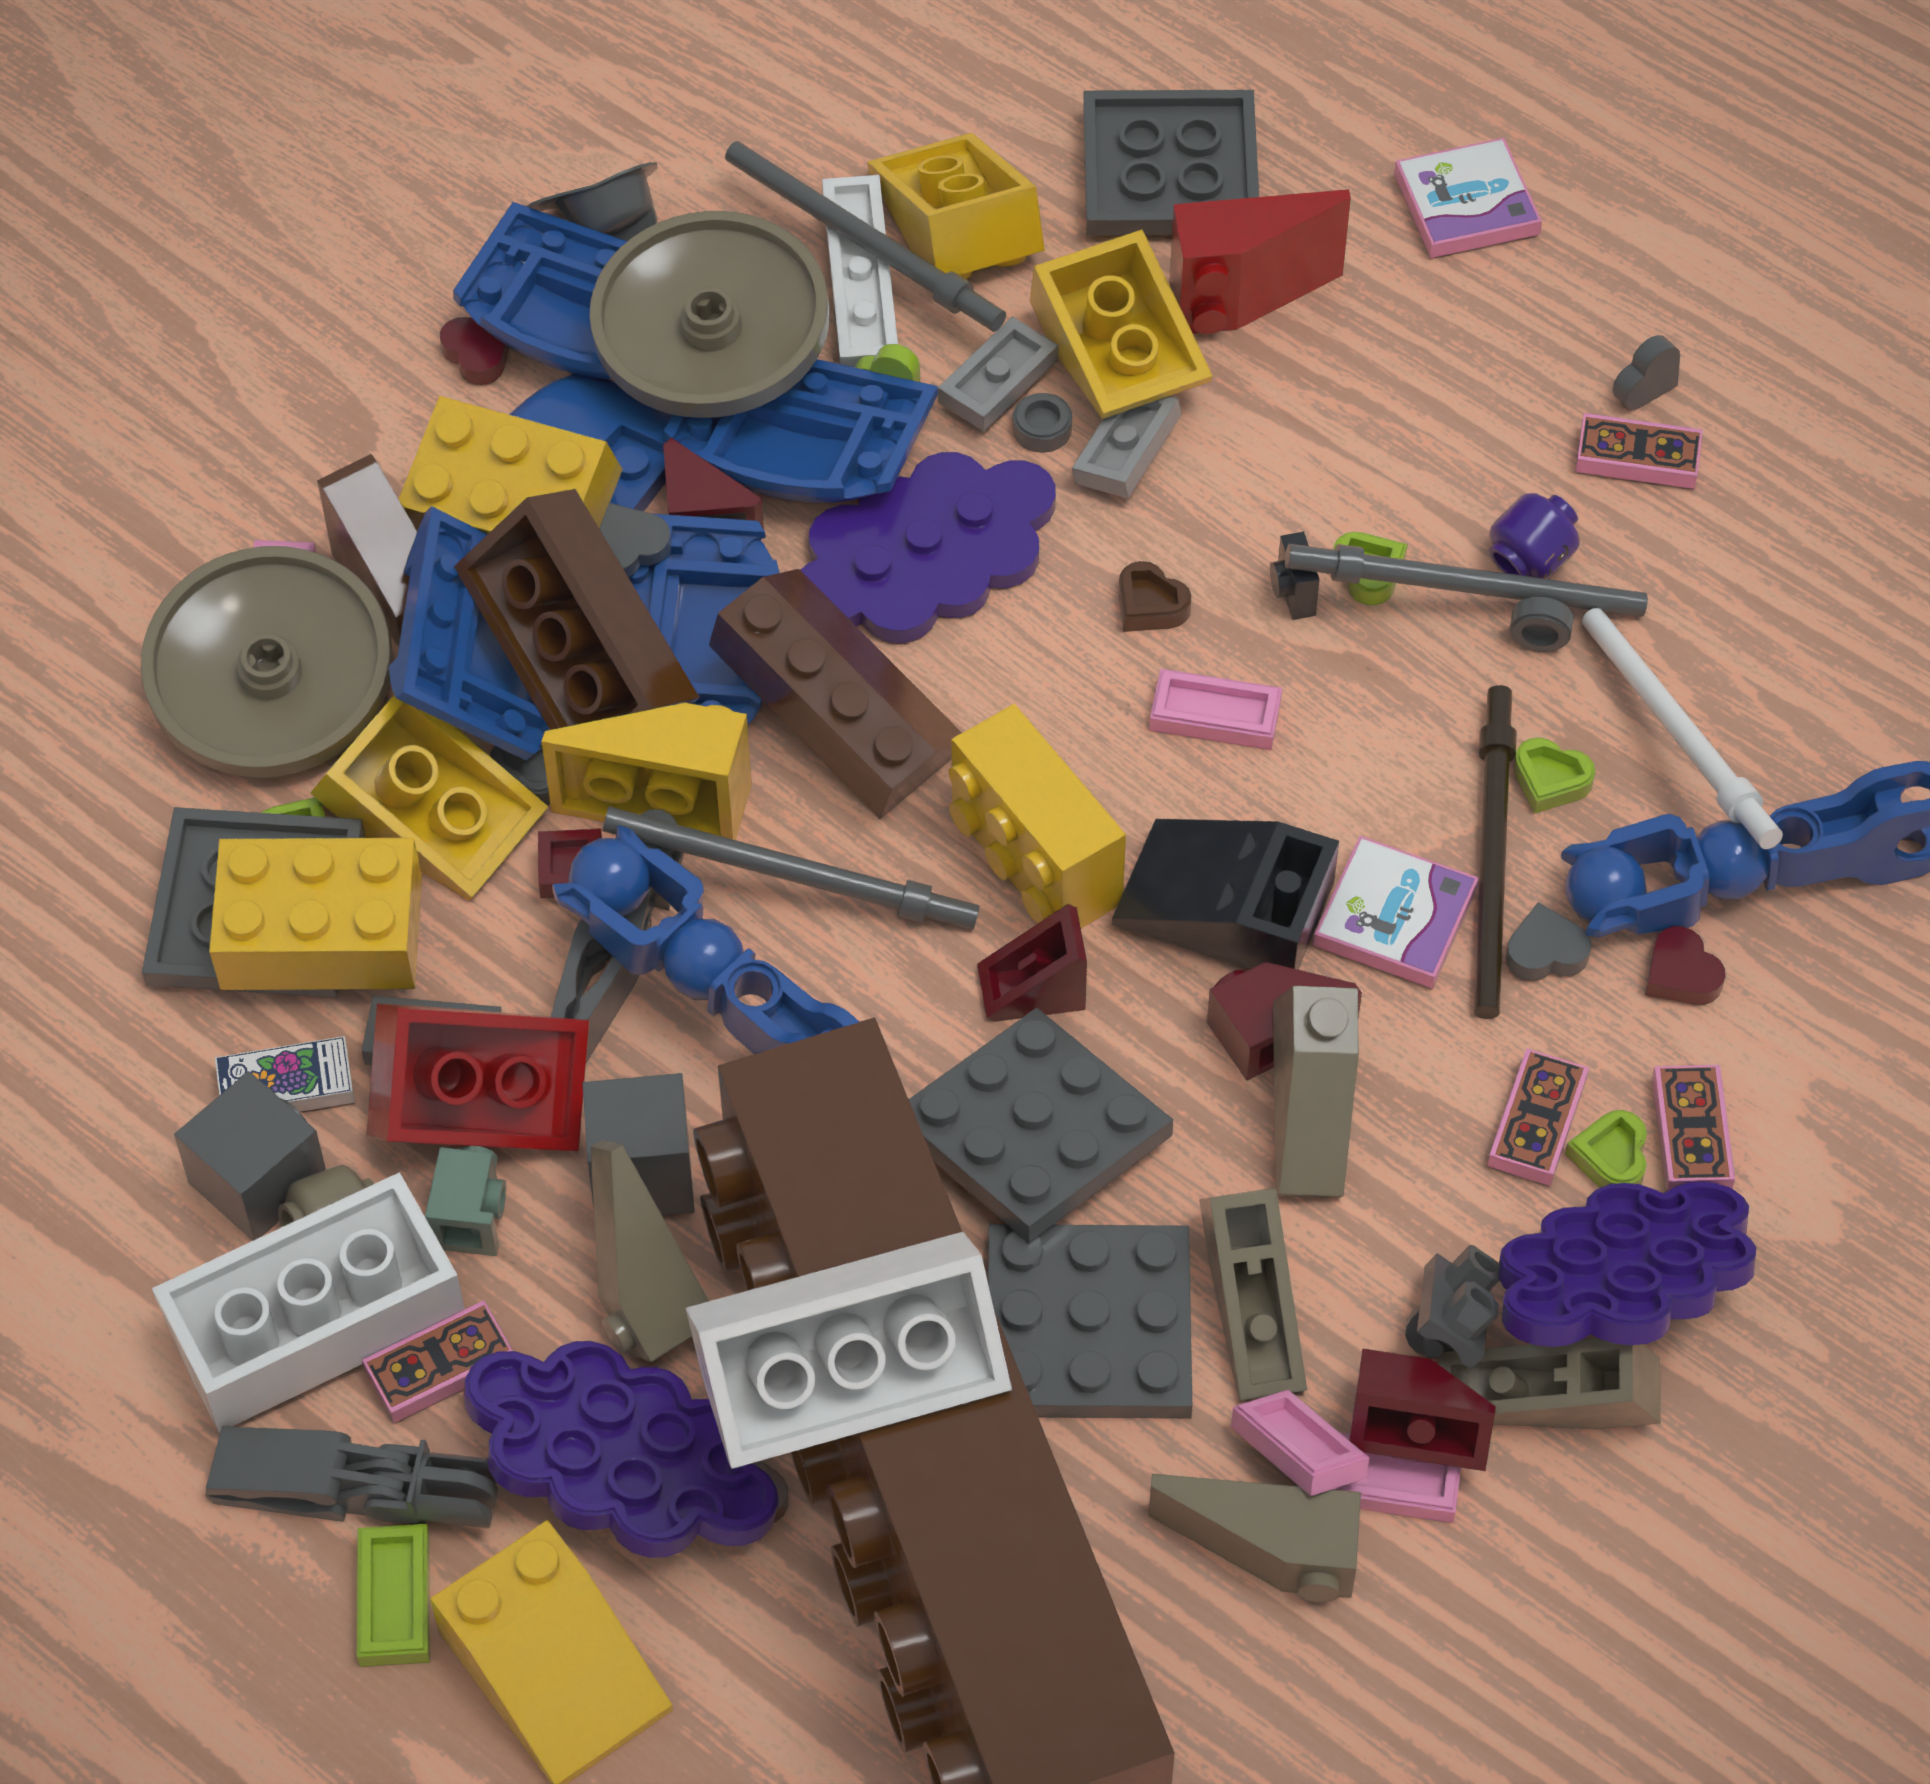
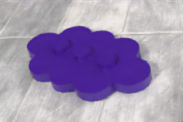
(931, 543)
(1626, 1264)
(615, 1449)

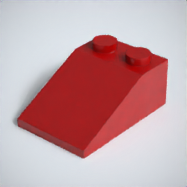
(1254, 255)
(477, 1078)

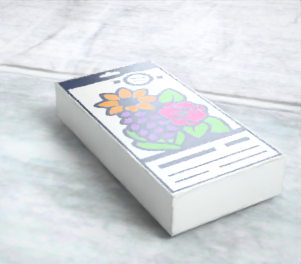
(303, 1073)

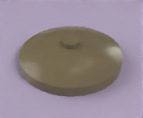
(709, 314)
(266, 661)

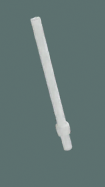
(1735, 794)

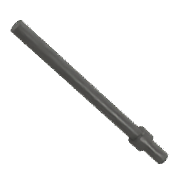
(947, 288)
(1351, 564)
(912, 900)

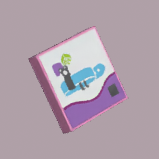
(1467, 197)
(1396, 912)

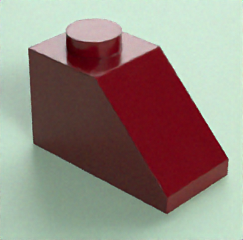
(1243, 1011)
(1419, 1412)

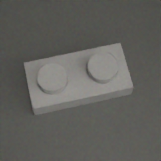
(997, 373)
(1125, 447)

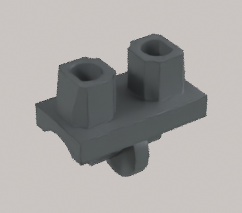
(1455, 1307)

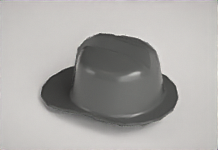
(613, 206)

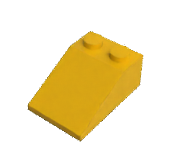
(961, 205)
(1117, 325)
(663, 758)
(432, 785)
(550, 1654)

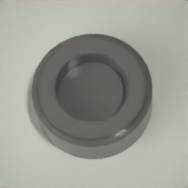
(1042, 422)
(1541, 624)

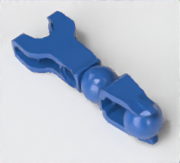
(1838, 834)
(698, 954)

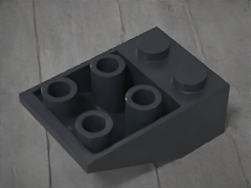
(1230, 889)

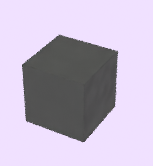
(653, 1127)
(248, 1153)

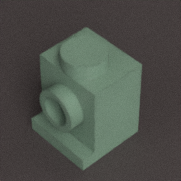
(466, 1200)

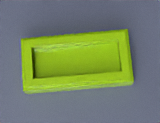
(393, 1595)

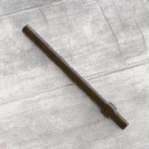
(1497, 750)

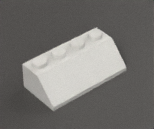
(309, 1301)
(849, 1348)

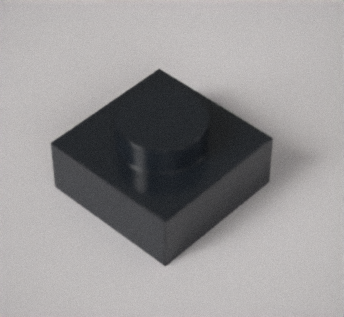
(1297, 586)

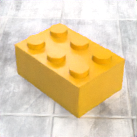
(488, 462)
(1035, 819)
(316, 914)

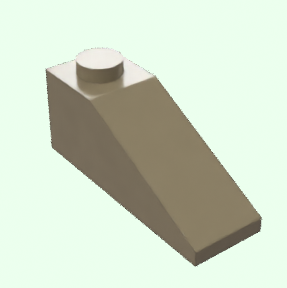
(1314, 1088)
(639, 1263)
(1254, 1291)
(1567, 1385)
(1267, 1530)

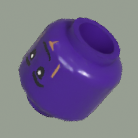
(1534, 536)

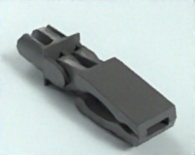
(589, 957)
(329, 1476)

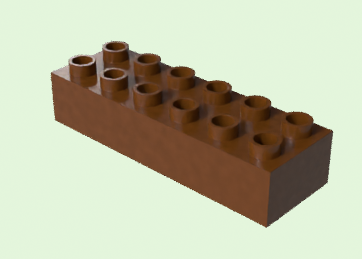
(945, 1520)

